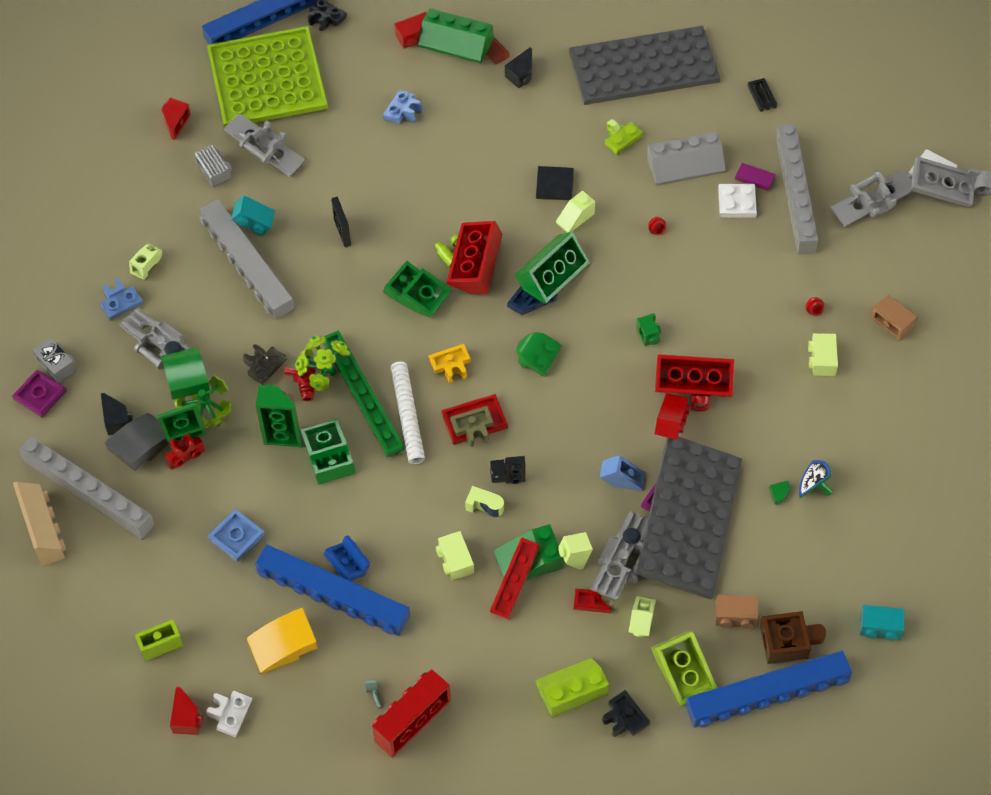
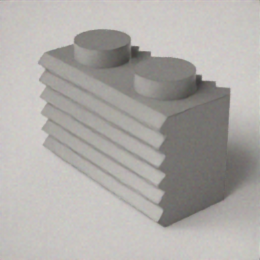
(213, 166)

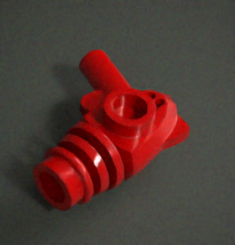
(306, 390)

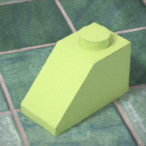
(576, 212)
(575, 550)
(642, 616)

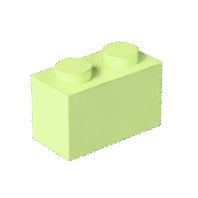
(824, 354)
(455, 556)

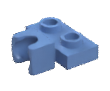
(402, 106)
(119, 300)

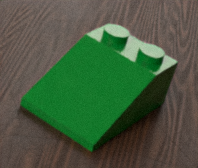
(547, 558)

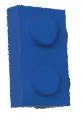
(348, 559)

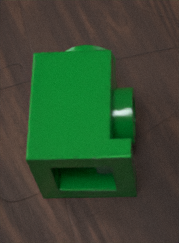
(648, 329)

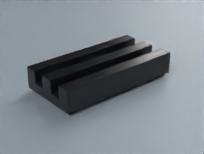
(765, 105)

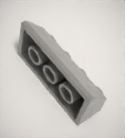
(686, 158)

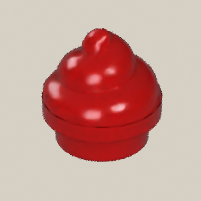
(657, 226)
(814, 306)

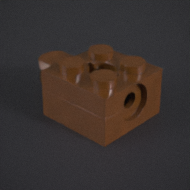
(789, 629)

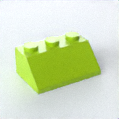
(572, 686)

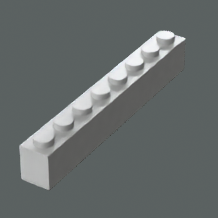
(796, 189)
(246, 259)
(86, 487)

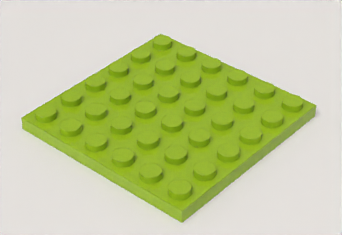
(267, 76)

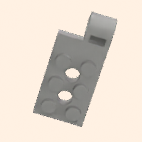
(962, 182)

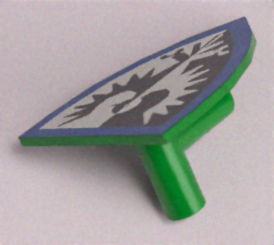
(814, 477)

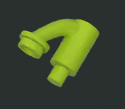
(444, 251)

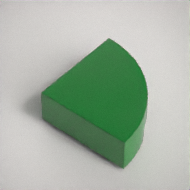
(779, 491)

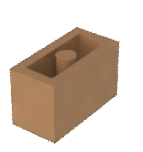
(893, 317)
(736, 611)

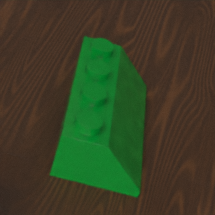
(455, 35)
(552, 267)
(277, 417)

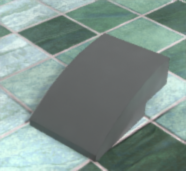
(138, 441)

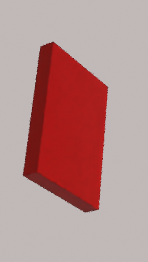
(494, 408)

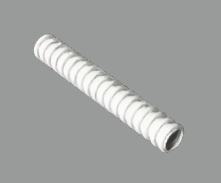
(407, 413)

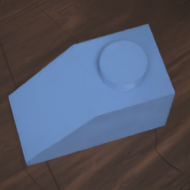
(622, 473)

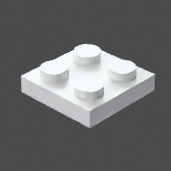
(737, 201)

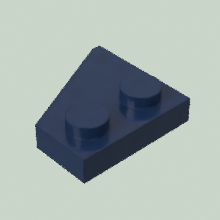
(524, 303)

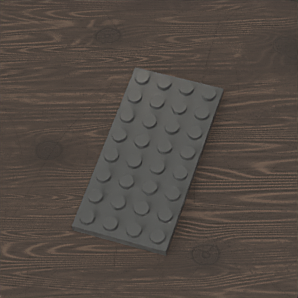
(644, 65)
(689, 517)

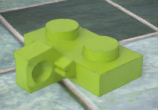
(621, 136)

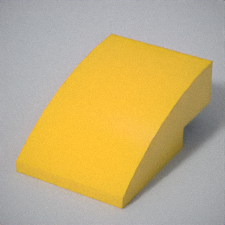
(282, 641)

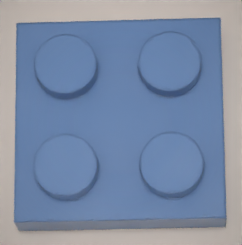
(236, 535)

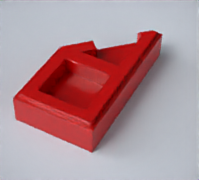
(590, 601)

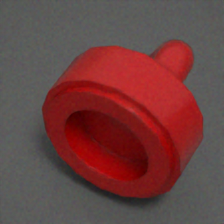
(700, 399)

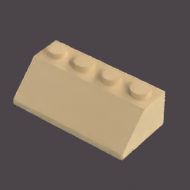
(39, 522)

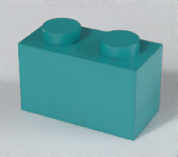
(253, 215)
(882, 622)

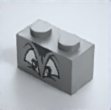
(55, 360)

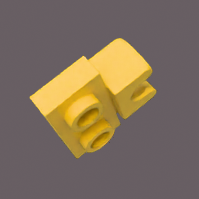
(450, 362)

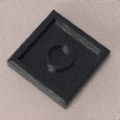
(554, 183)
(341, 221)

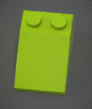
(683, 666)

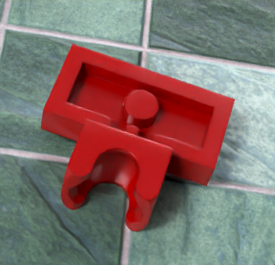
(184, 451)

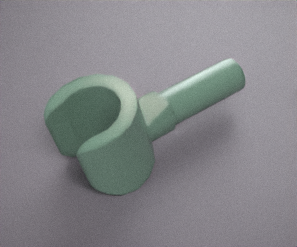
(371, 686)

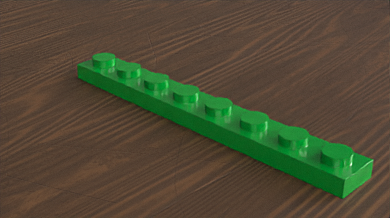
(365, 398)

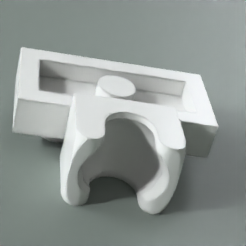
(230, 712)

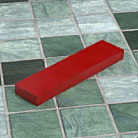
(514, 578)

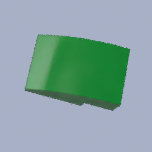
(417, 289)
(185, 373)
(182, 422)
(328, 451)

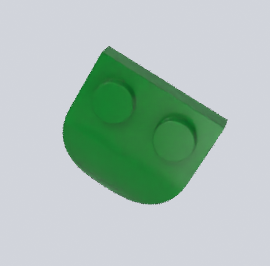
(537, 352)

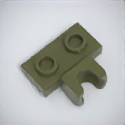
(473, 424)

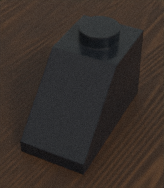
(520, 69)
(114, 414)

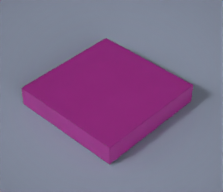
(39, 393)

